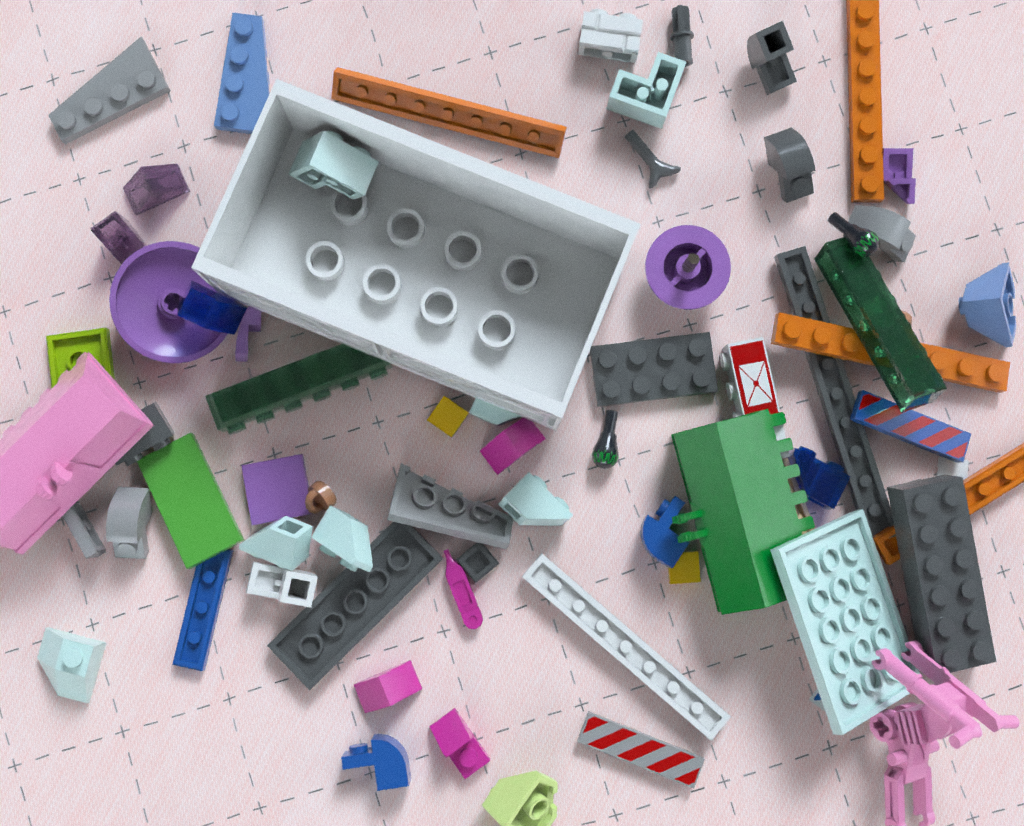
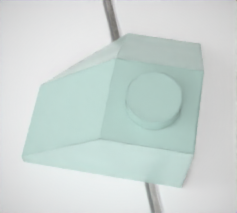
(71, 663)

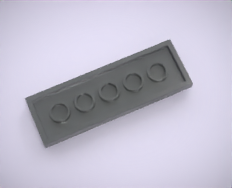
(354, 604)

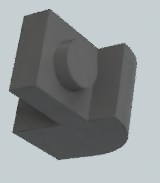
(768, 55)
(793, 161)

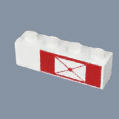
(751, 380)

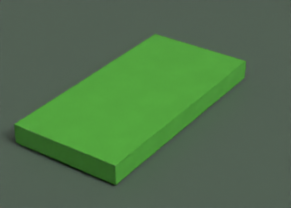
(190, 501)

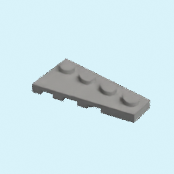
(114, 91)
(429, 506)

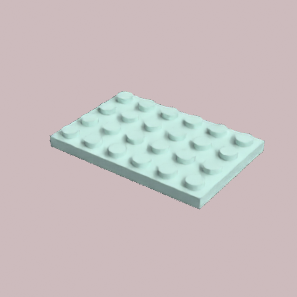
(844, 617)

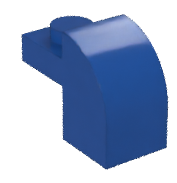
(658, 538)
(388, 758)

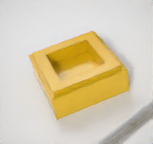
(447, 416)
(686, 569)

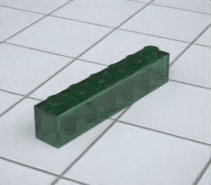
(880, 326)
(292, 385)

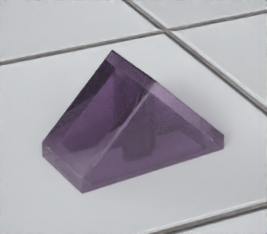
(155, 186)
(118, 236)

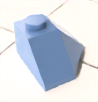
(989, 305)

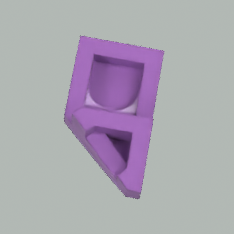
(898, 172)
(250, 323)

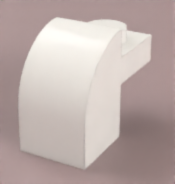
(287, 586)

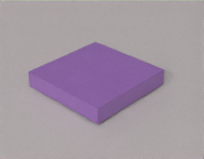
(276, 489)

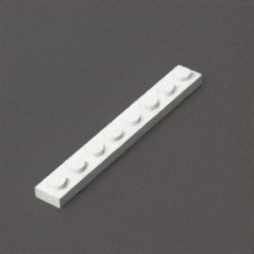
(626, 647)

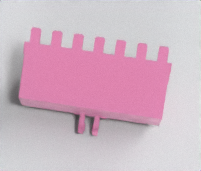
(63, 449)

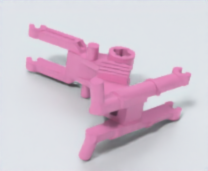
(917, 727)

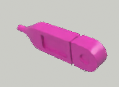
(462, 593)

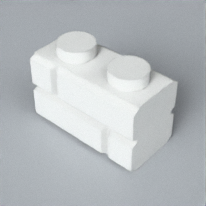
(610, 36)

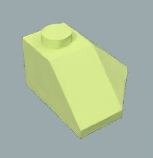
(523, 800)

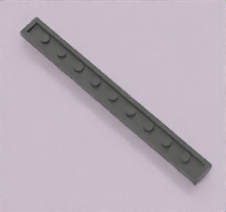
(836, 395)

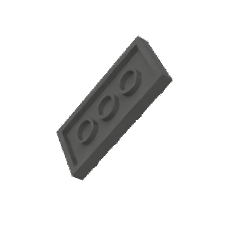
(653, 369)

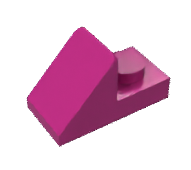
(459, 743)

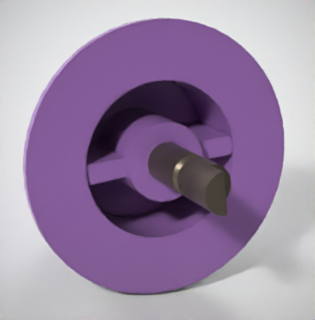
(687, 267)

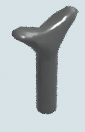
(657, 168)

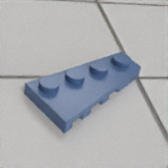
(244, 76)

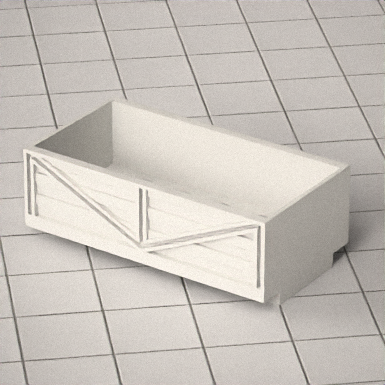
(430, 269)

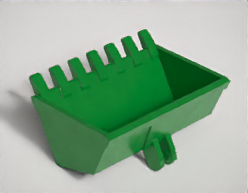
(740, 506)

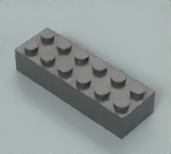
(942, 571)

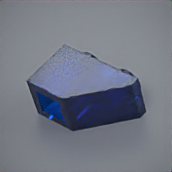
(210, 309)
(820, 480)

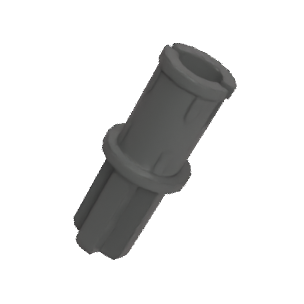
(682, 34)

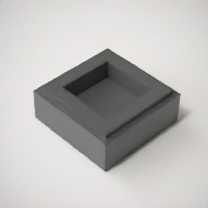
(477, 561)

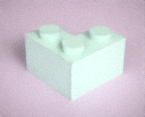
(647, 98)
(331, 162)

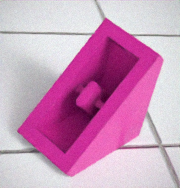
(512, 444)
(388, 687)

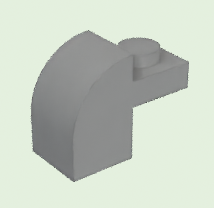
(890, 228)
(127, 521)

